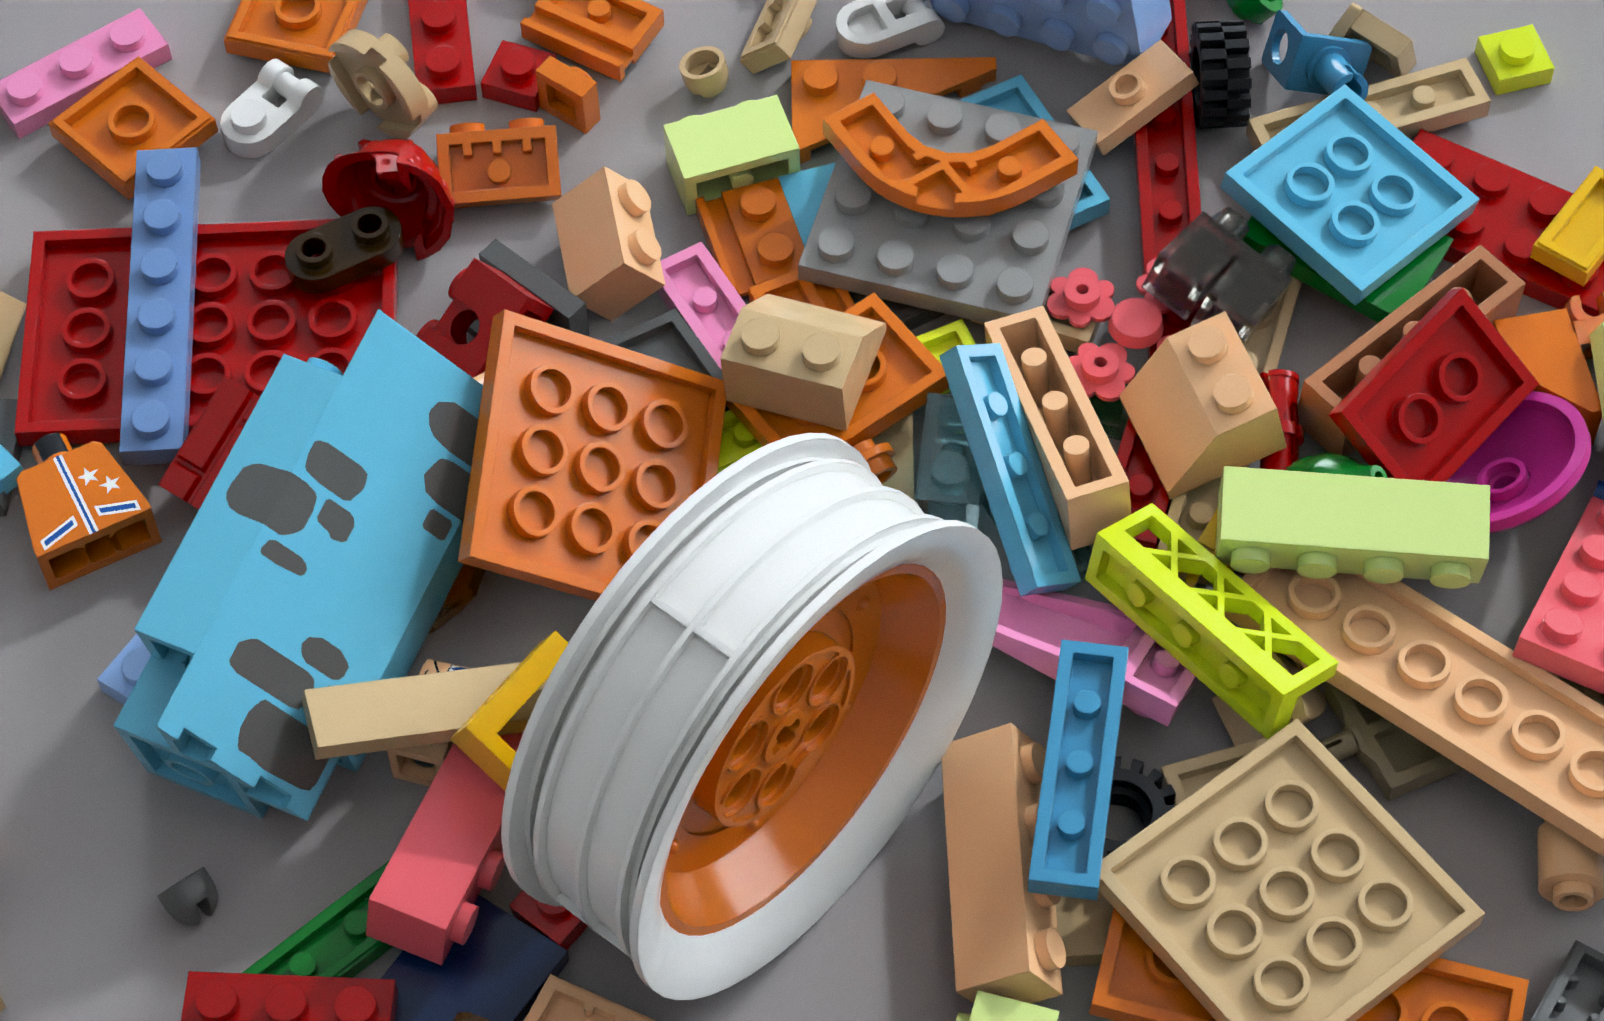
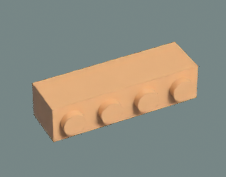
(1067, 433)
(1000, 931)

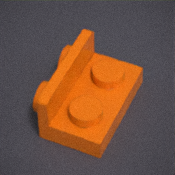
(500, 164)

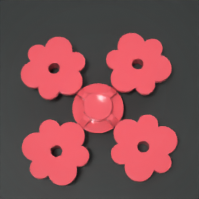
(1131, 323)

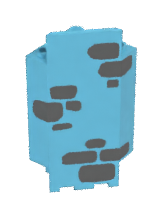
(306, 569)

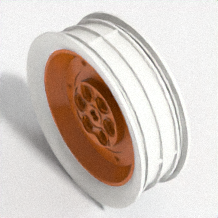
(749, 713)

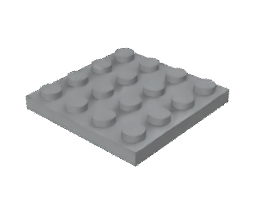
(939, 263)

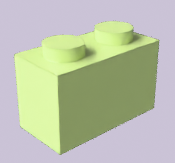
(729, 149)

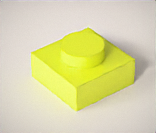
(1514, 59)

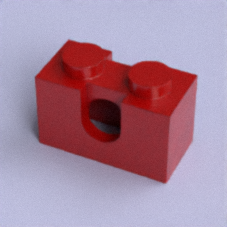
(478, 294)

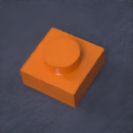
(568, 94)

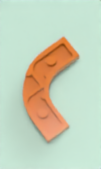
(945, 182)

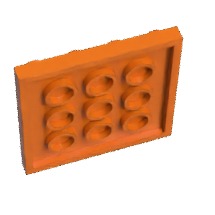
(581, 454)

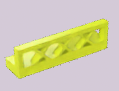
(1193, 622)

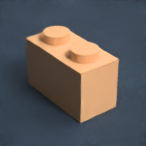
(608, 243)

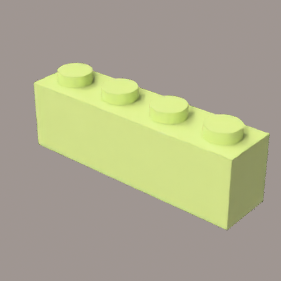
(1353, 526)

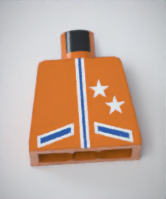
(82, 510)

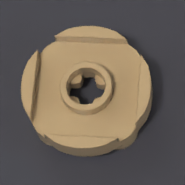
(376, 77)

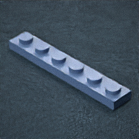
(160, 306)

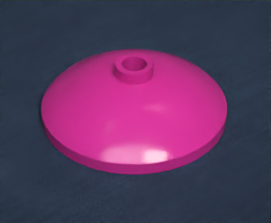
(1529, 460)

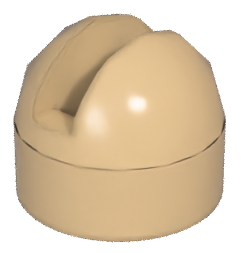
(704, 71)

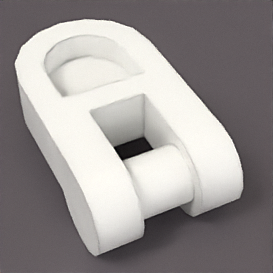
(870, 29)
(255, 125)

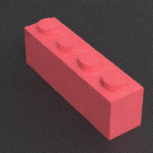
(442, 862)

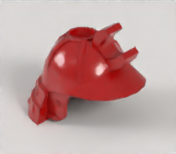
(397, 178)

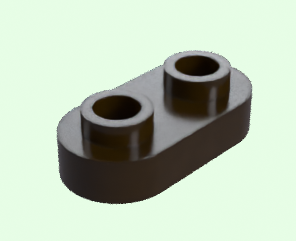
(346, 250)

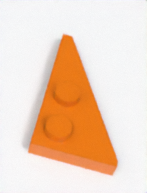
(830, 85)

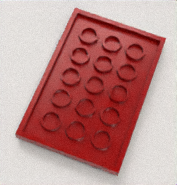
(241, 323)

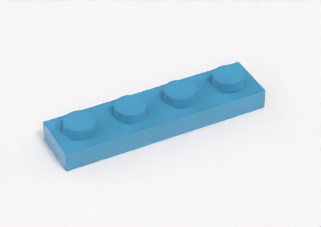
(1078, 770)

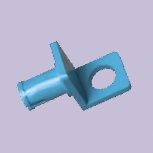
(1314, 60)

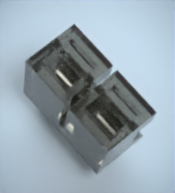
(1217, 261)

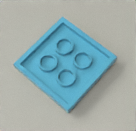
(1349, 194)

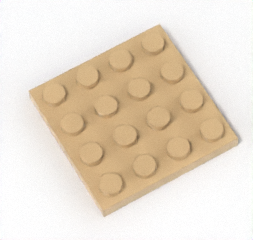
(1286, 890)

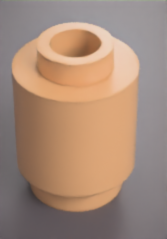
(1568, 870)

